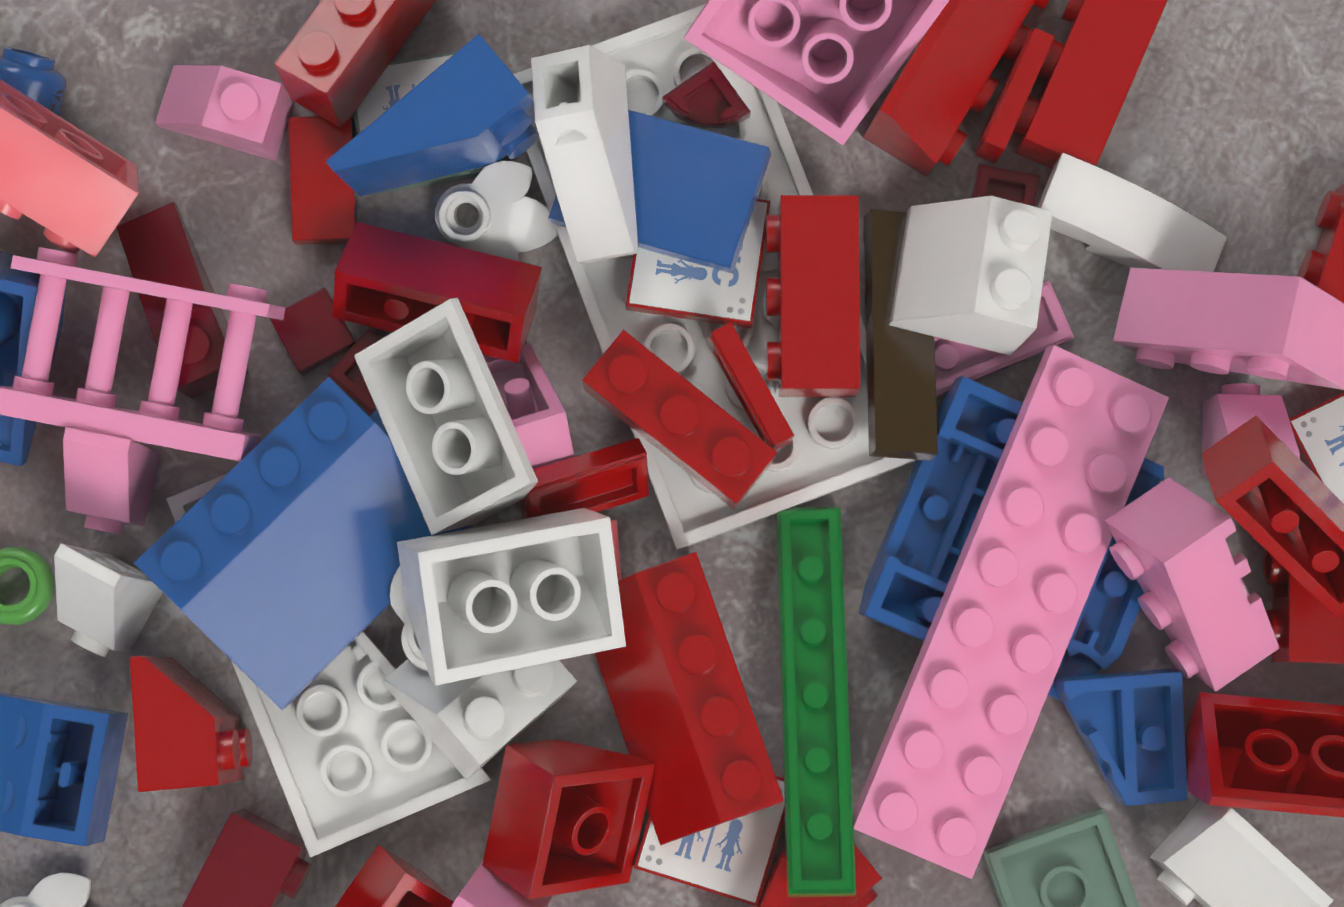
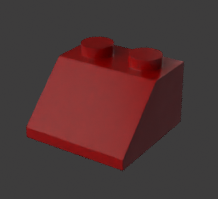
(183, 729)
(566, 817)

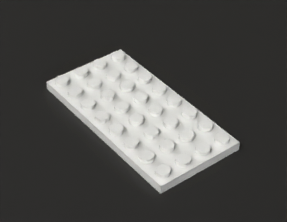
(829, 432)

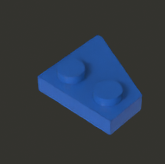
(1132, 731)

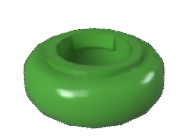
(40, 590)

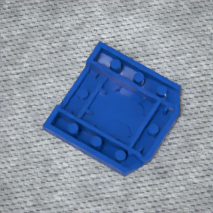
(939, 514)

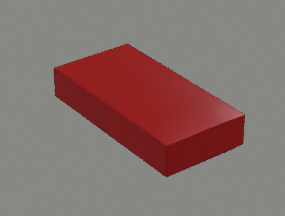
(1013, 95)
(320, 200)
(750, 387)
(590, 481)

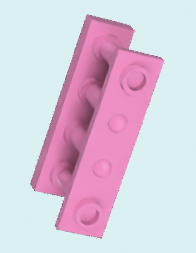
(95, 405)

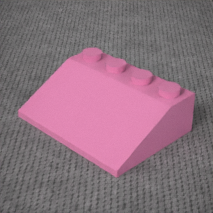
(815, 55)

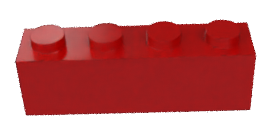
(947, 79)
(685, 703)
(1266, 754)

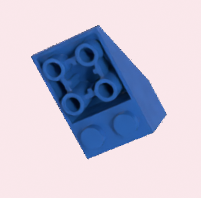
(58, 768)

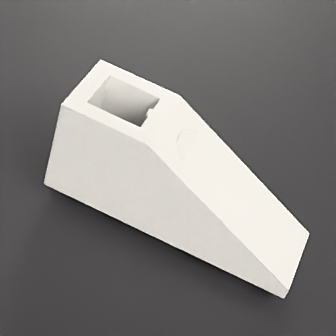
(588, 148)

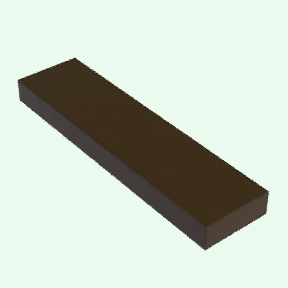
(898, 360)

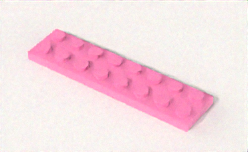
(1008, 612)

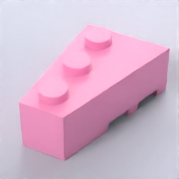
(1234, 324)
(1192, 583)

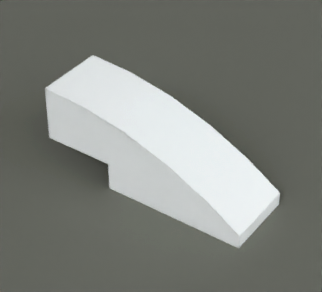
(1126, 220)

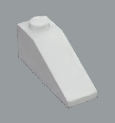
(102, 599)

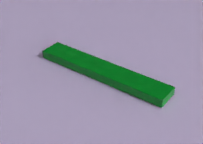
(815, 704)

